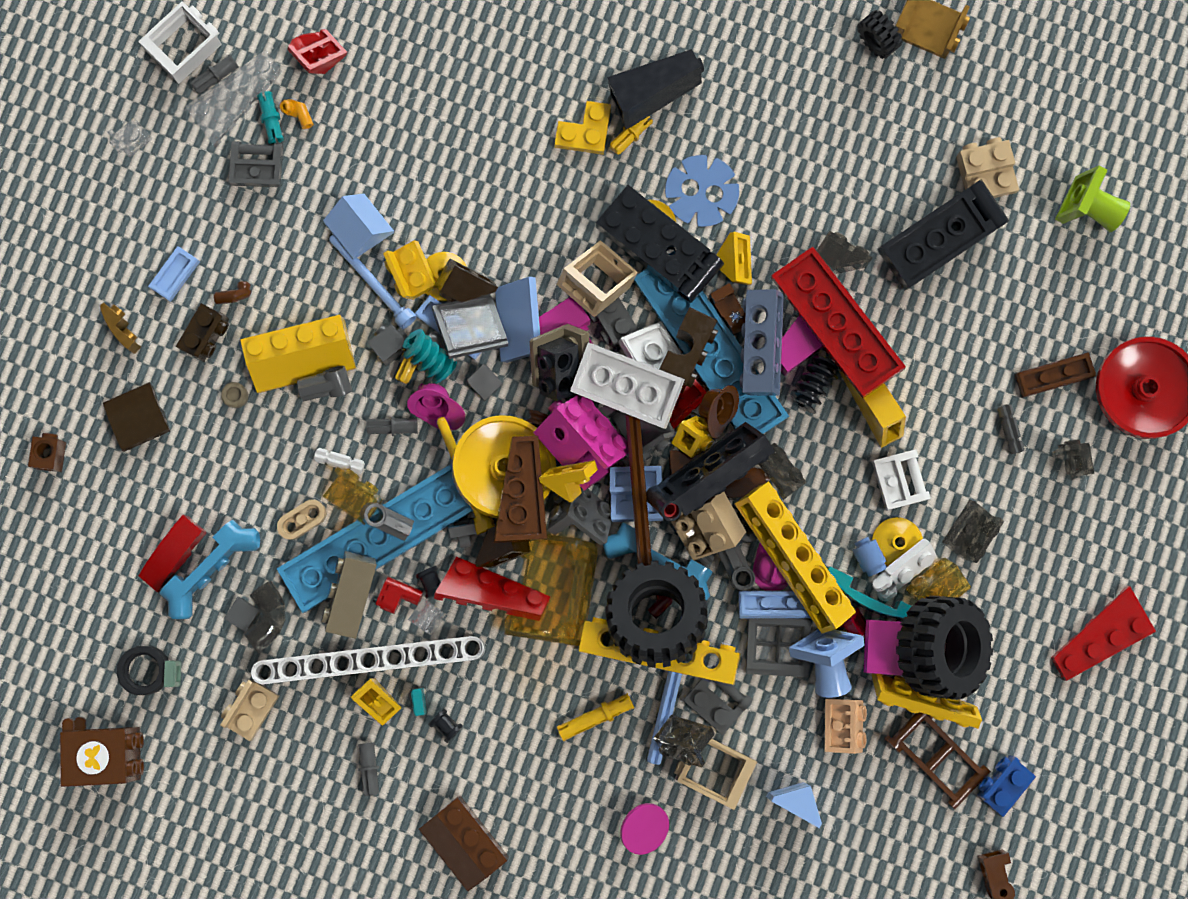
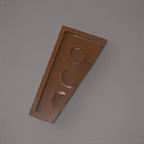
(522, 500)

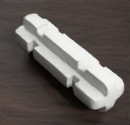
(339, 460)

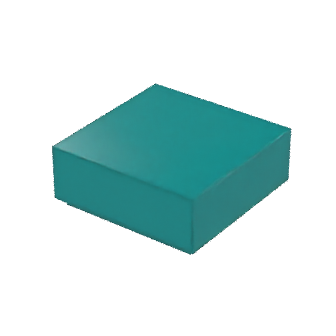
(419, 702)

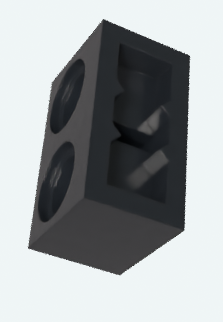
(557, 368)

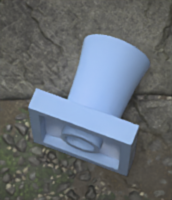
(827, 653)

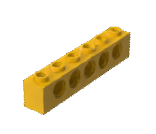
(804, 572)
(725, 671)

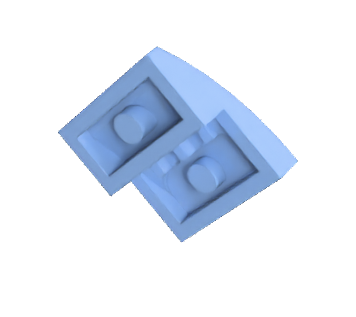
(622, 493)

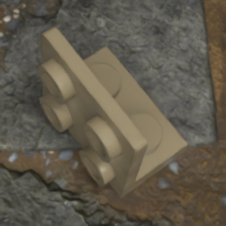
(566, 332)

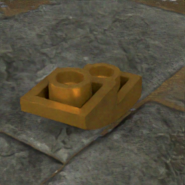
(117, 324)

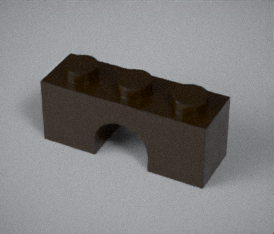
(696, 332)

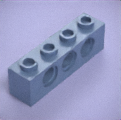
(768, 381)

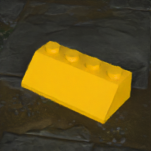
(297, 352)

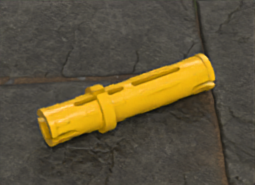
(595, 717)

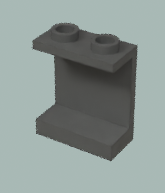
(652, 436)

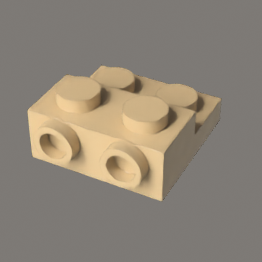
(990, 163)

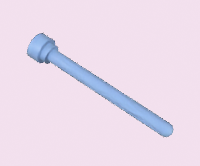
(403, 316)

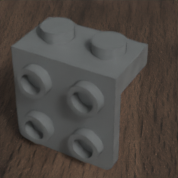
(585, 512)

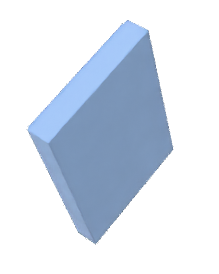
(519, 317)

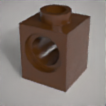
(54, 461)

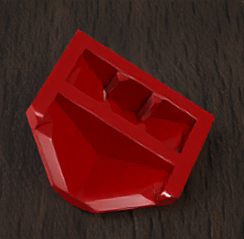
(317, 51)

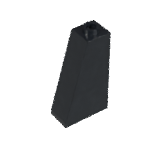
(654, 85)

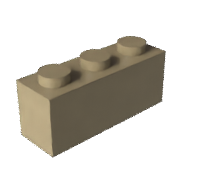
(349, 594)

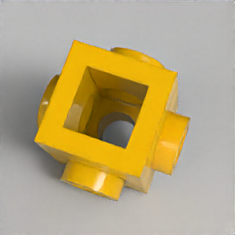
(693, 436)

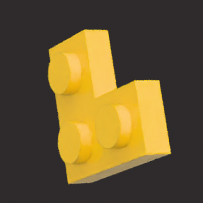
(590, 135)

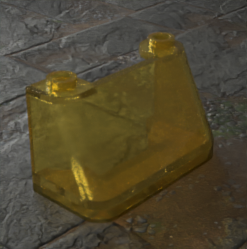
(565, 572)

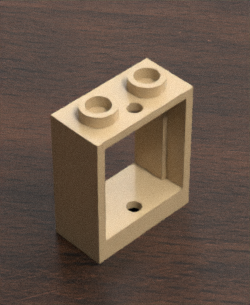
(584, 291)
(738, 784)

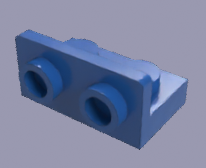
(1005, 785)

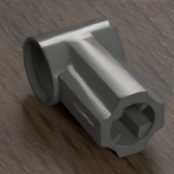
(330, 382)
(388, 521)
(735, 562)

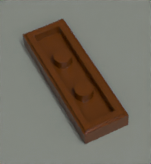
(1055, 375)

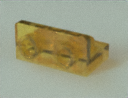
(351, 494)
(941, 579)

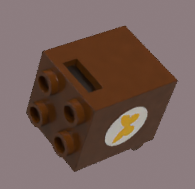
(99, 754)

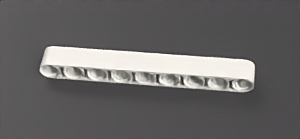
(356, 665)

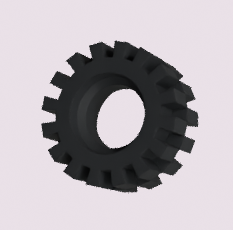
(879, 34)

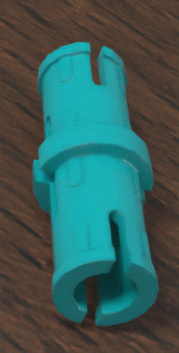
(270, 117)

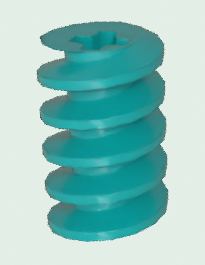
(429, 356)

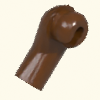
(225, 297)

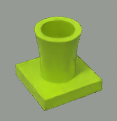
(1087, 199)

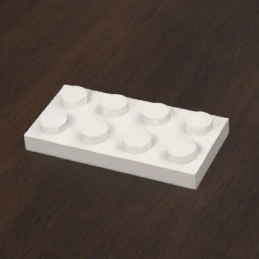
(627, 385)

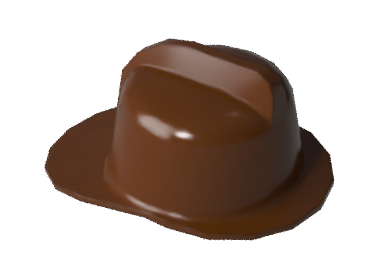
(719, 408)

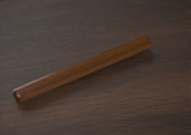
(638, 490)

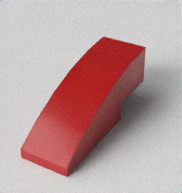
(172, 552)

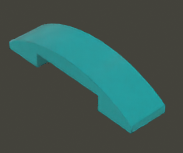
(866, 602)

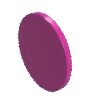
(644, 828)

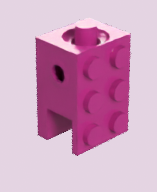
(581, 434)

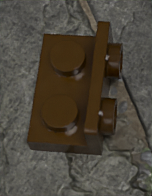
(203, 332)

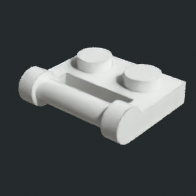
(893, 481)

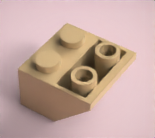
(710, 528)

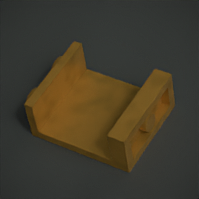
(932, 26)

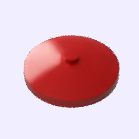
(1145, 387)

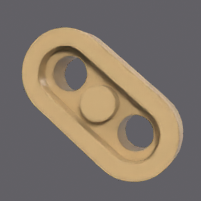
(302, 519)

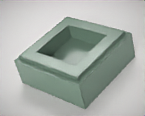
(172, 674)

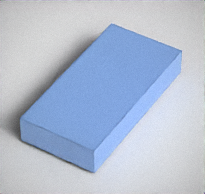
(174, 273)

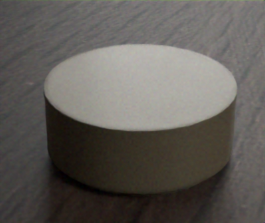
(234, 395)

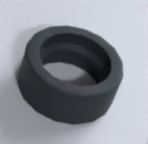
(123, 670)

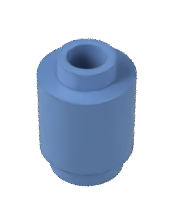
(869, 556)

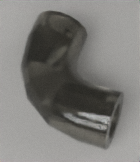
(271, 616)

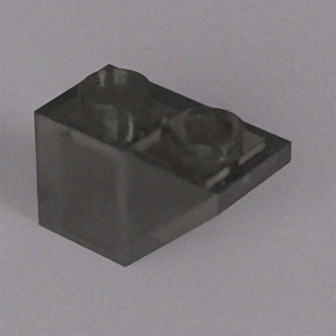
(842, 255)

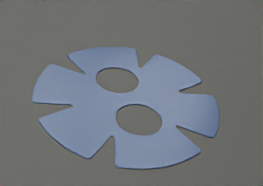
(706, 210)

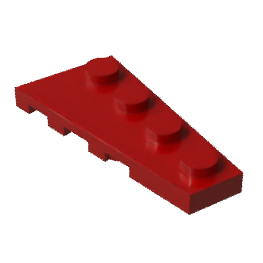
(491, 591)
(1111, 631)

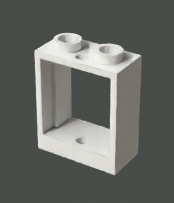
(167, 27)

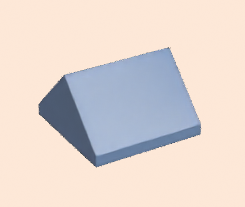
(357, 224)
(797, 800)

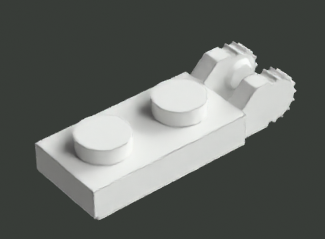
(904, 569)

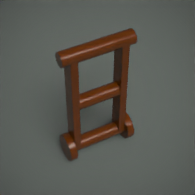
(897, 744)

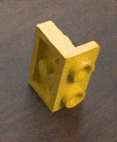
(410, 270)

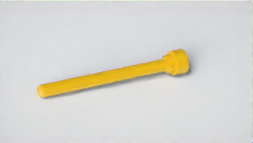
(482, 522)

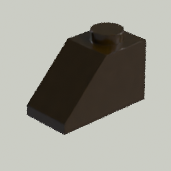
(463, 283)
(496, 554)

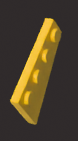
(899, 693)

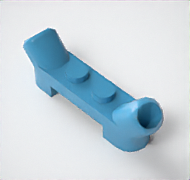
(625, 543)
(180, 591)

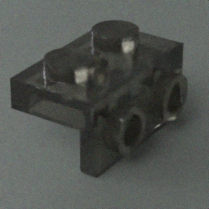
(972, 532)

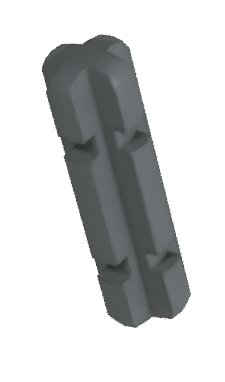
(1010, 429)

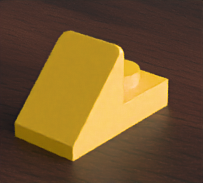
(567, 479)

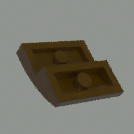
(136, 417)

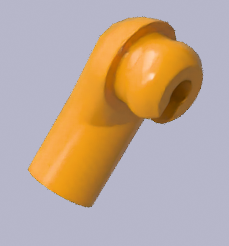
(297, 110)

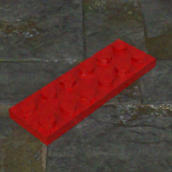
(838, 322)

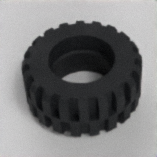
(652, 581)
(922, 646)

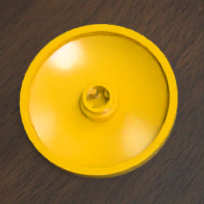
(482, 460)

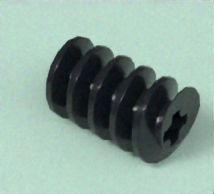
(813, 383)

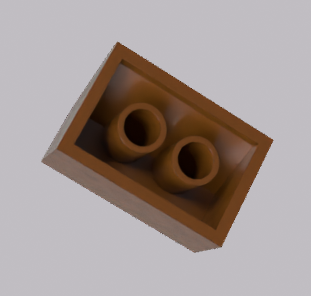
(464, 843)

